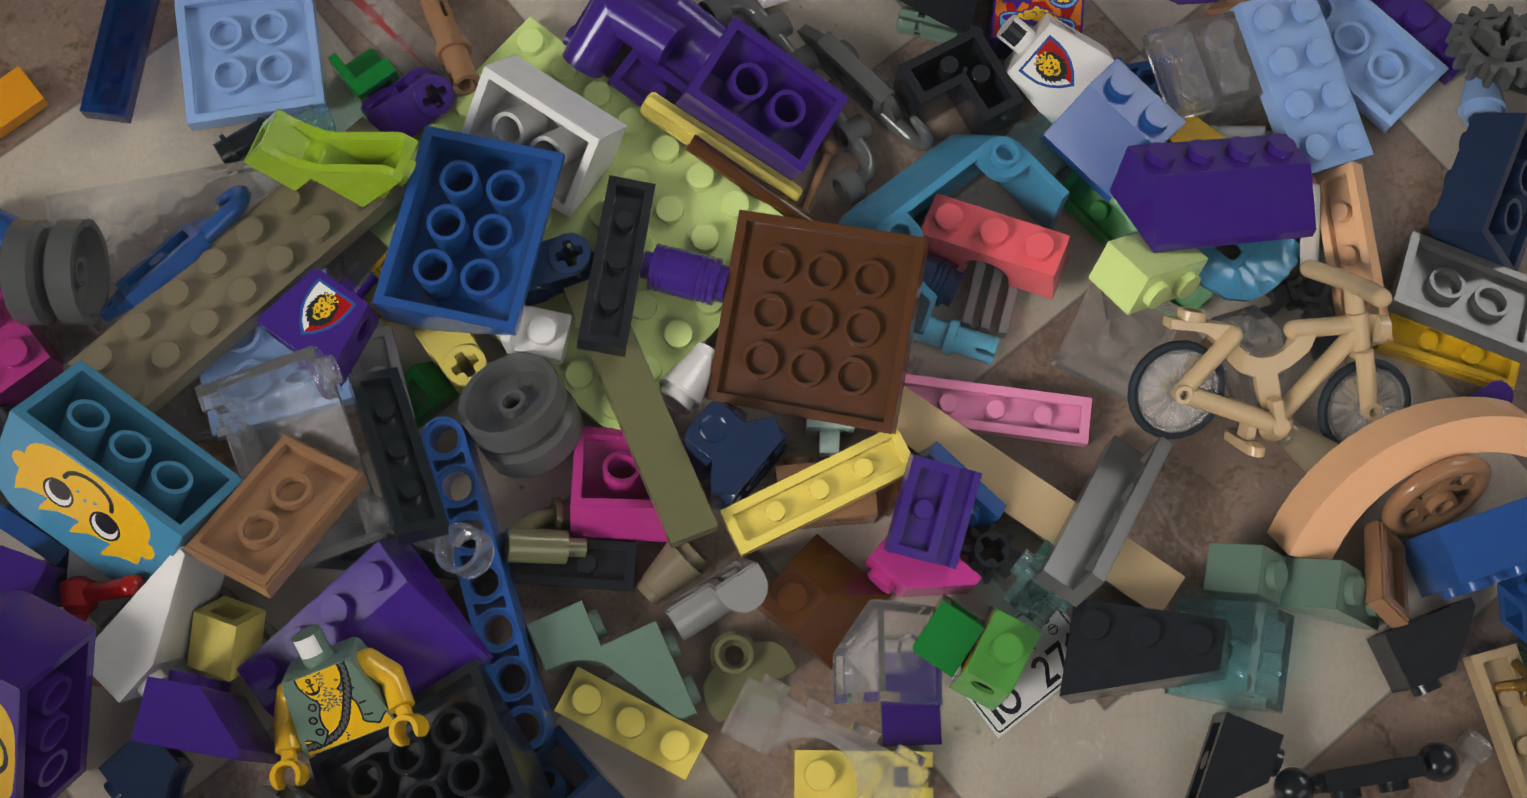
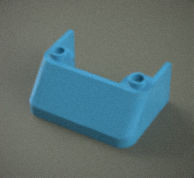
(945, 171)

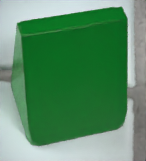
(428, 391)

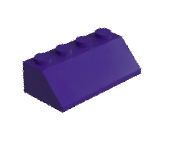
(1216, 192)

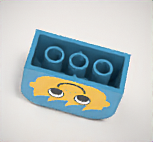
(107, 474)

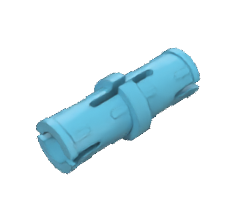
(958, 339)

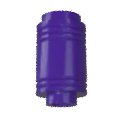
(685, 274)

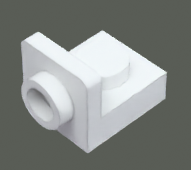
(541, 334)

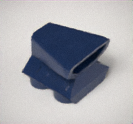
(732, 451)

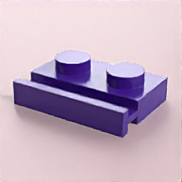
(932, 511)

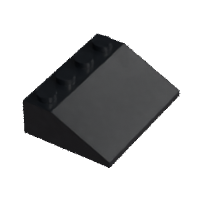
(467, 753)

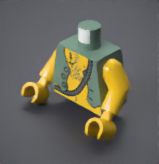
(335, 698)

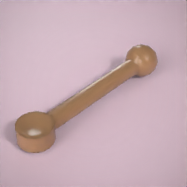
(829, 149)

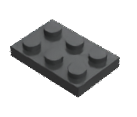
(1462, 296)

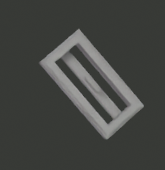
(985, 324)

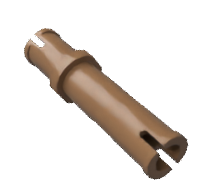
(452, 47)

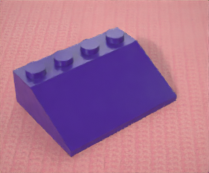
(388, 604)

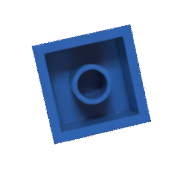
(1470, 552)

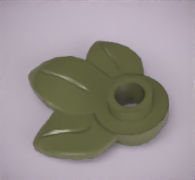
(727, 680)

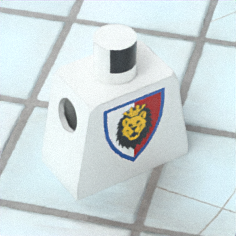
(1051, 62)

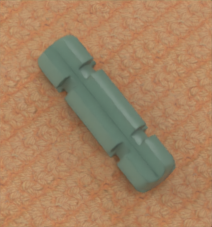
(929, 28)

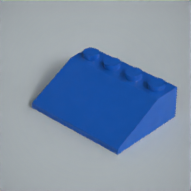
(468, 234)

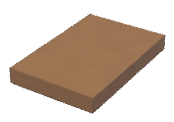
(276, 515)

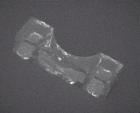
(769, 720)

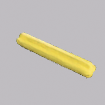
(684, 127)

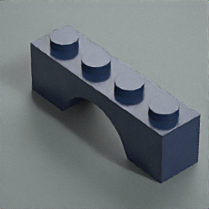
(146, 772)

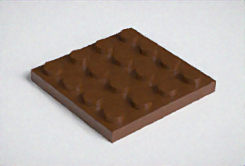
(818, 320)

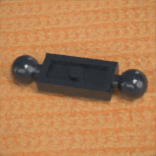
(1434, 761)

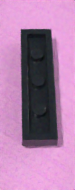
(616, 266)
(398, 456)

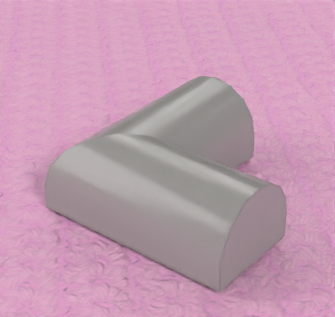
(736, 588)

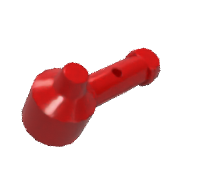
(82, 595)

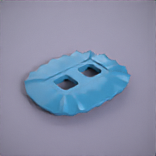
(1253, 272)

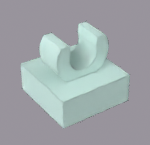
(828, 434)

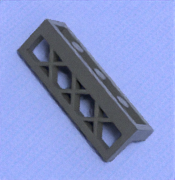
(1101, 519)

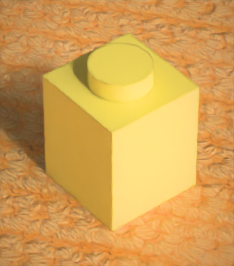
(224, 637)

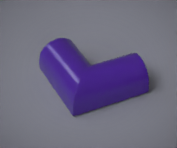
(611, 24)

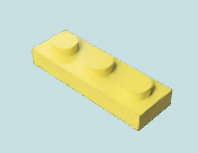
(631, 723)

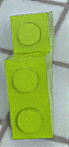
(350, 163)

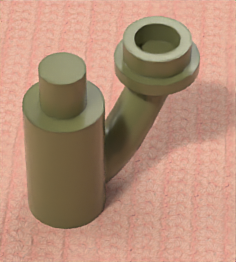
(531, 544)

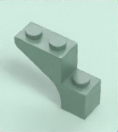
(1302, 585)
(640, 657)

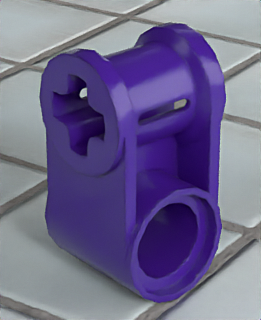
(404, 105)

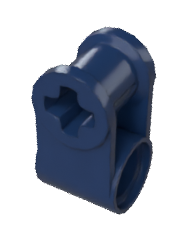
(554, 270)

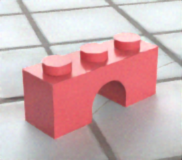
(1024, 251)

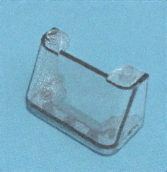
(301, 400)

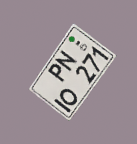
(1038, 679)

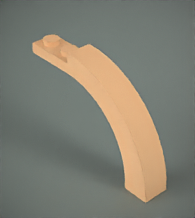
(1383, 454)

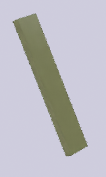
(650, 436)

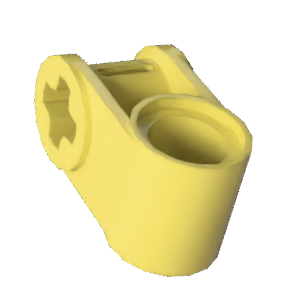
(453, 354)

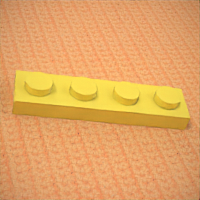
(816, 491)

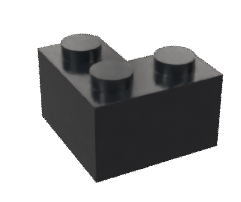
(960, 75)

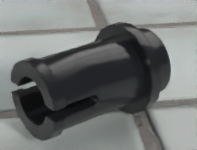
(237, 145)

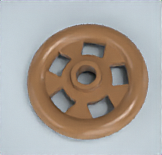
(1436, 495)

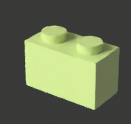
(1145, 279)

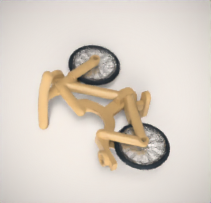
(1183, 384)

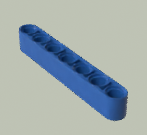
(505, 600)

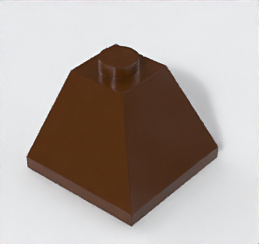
(819, 598)

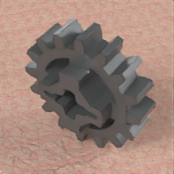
(1490, 46)

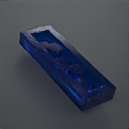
(119, 60)

